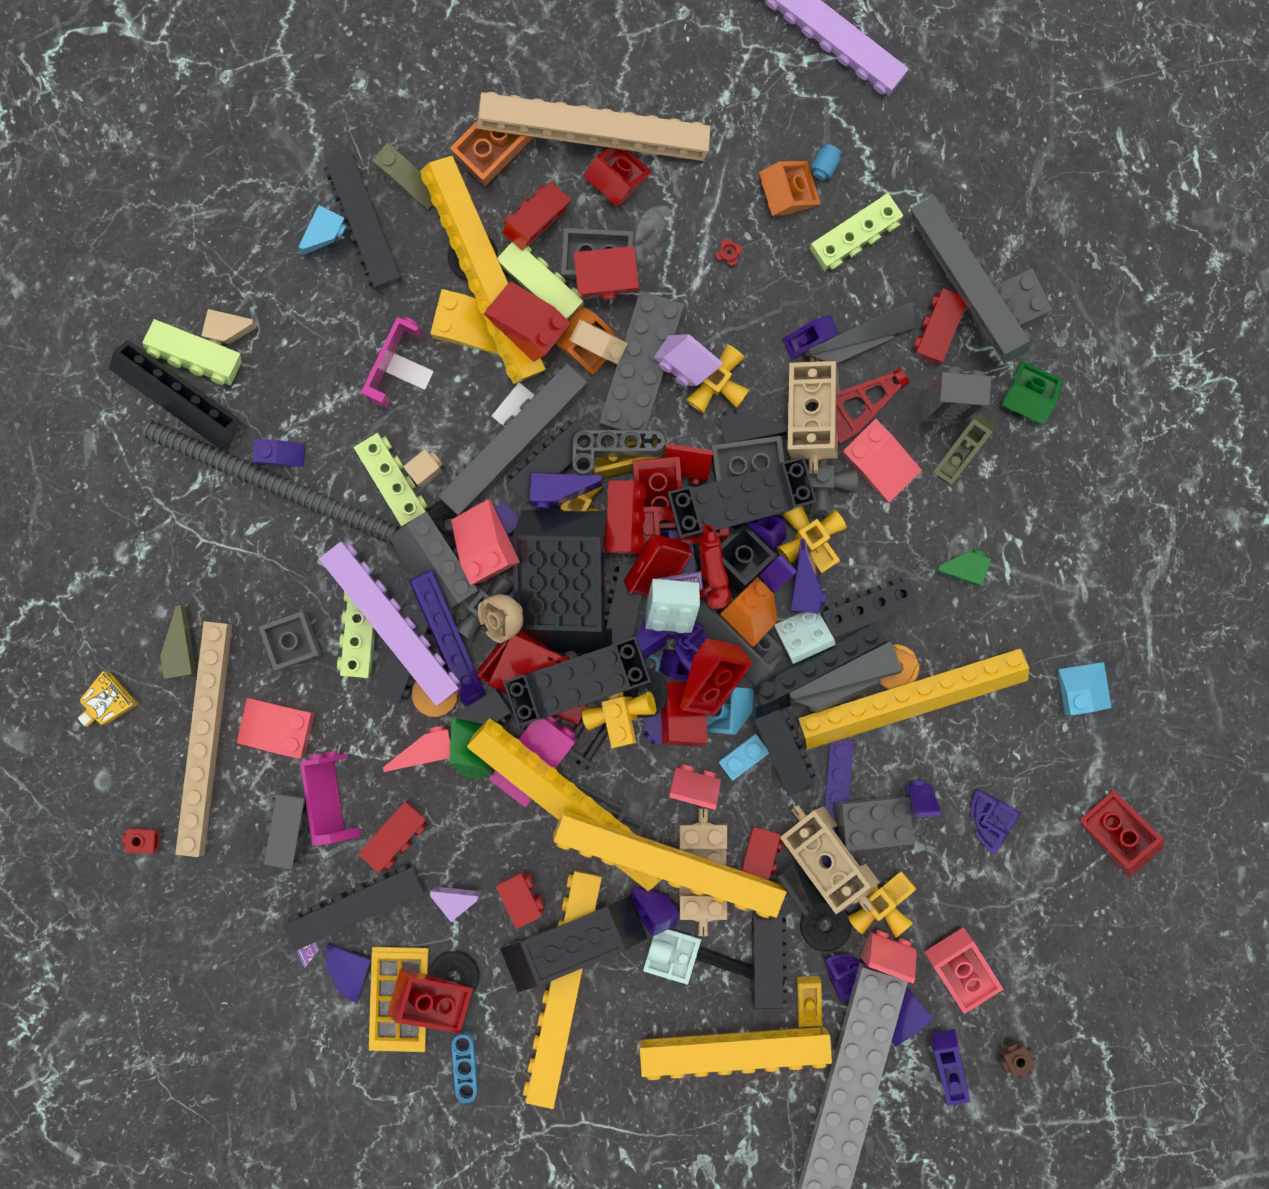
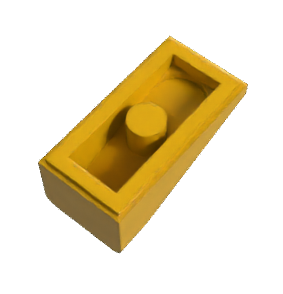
(809, 1001)

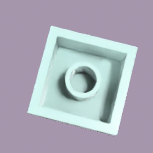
(672, 606)

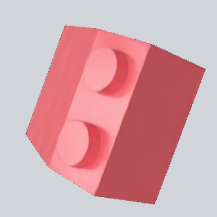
(881, 461)
(482, 543)
(275, 728)
(426, 749)
(695, 787)
(890, 956)
(964, 970)

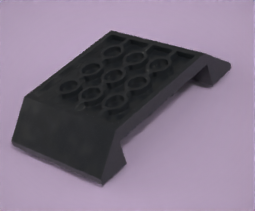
(562, 578)

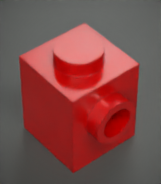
(141, 840)

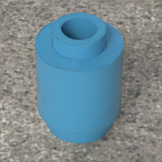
(826, 162)

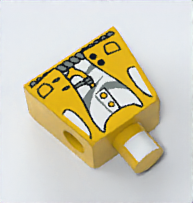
(105, 700)

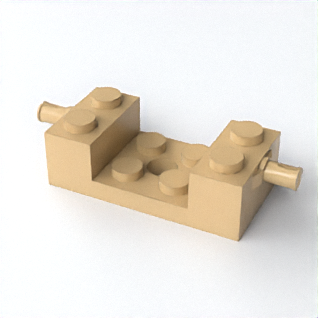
(814, 432)
(708, 842)
(842, 882)

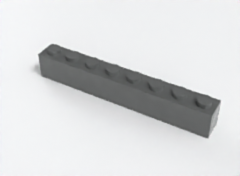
(970, 279)
(513, 440)

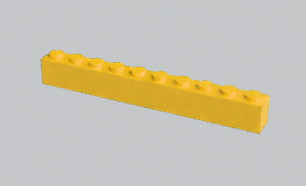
(475, 256)
(914, 699)
(542, 782)
(668, 863)
(559, 1002)

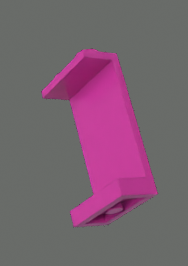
(370, 388)
(549, 742)
(324, 799)

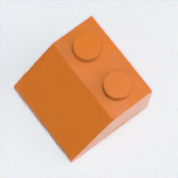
(789, 187)
(586, 359)
(752, 612)

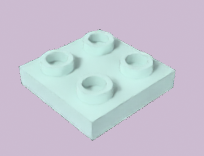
(804, 635)
(672, 955)

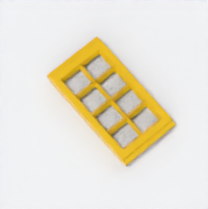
(383, 1030)

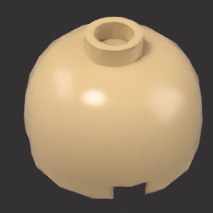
(501, 616)

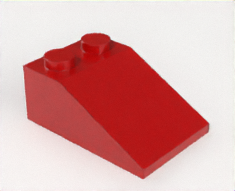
(527, 320)
(660, 477)
(714, 676)
(1122, 833)
(429, 1001)

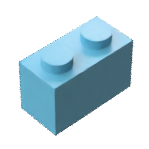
(743, 757)

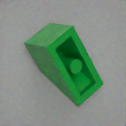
(968, 567)

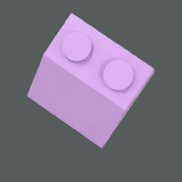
(686, 359)

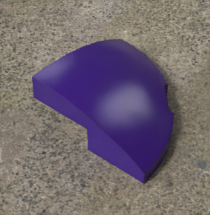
(688, 644)
(992, 819)
(347, 971)
(842, 973)
(910, 1019)

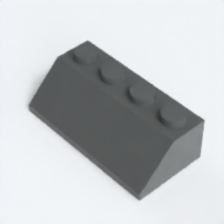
(426, 549)
(763, 654)

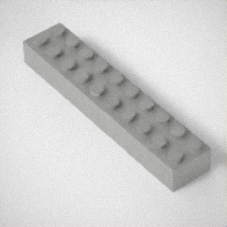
(853, 1080)

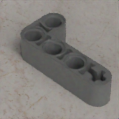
(618, 449)

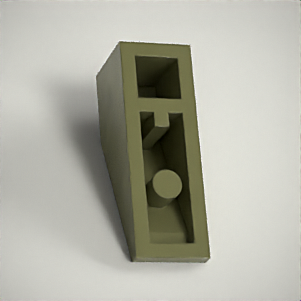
(403, 174)
(964, 448)
(177, 651)

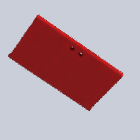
(525, 657)

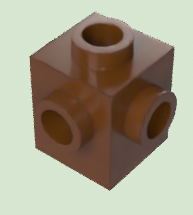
(1010, 1055)

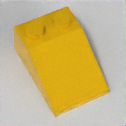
(461, 323)

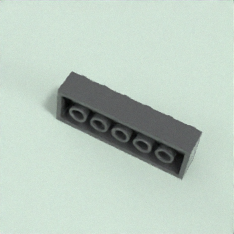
(638, 373)
(955, 397)

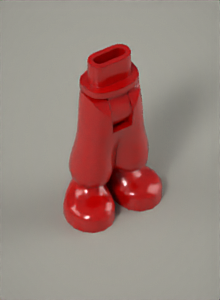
(712, 570)

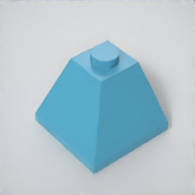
(322, 230)
(1084, 689)
(732, 713)

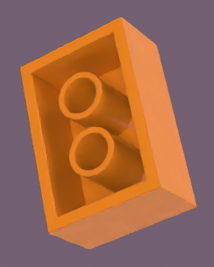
(487, 151)

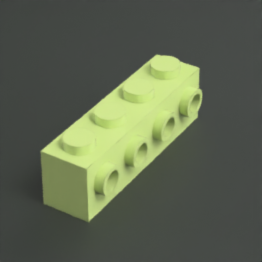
(856, 232)
(538, 280)
(192, 352)
(390, 479)
(356, 643)

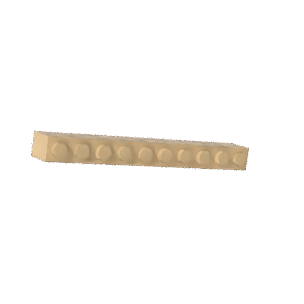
(593, 126)
(204, 739)

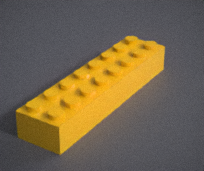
(735, 1052)

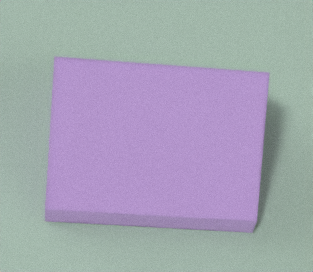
(454, 901)

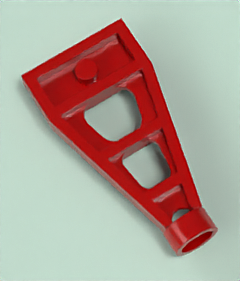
(849, 427)
(654, 515)

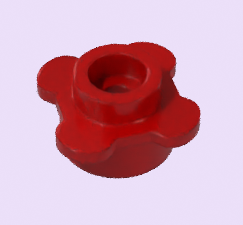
(730, 258)

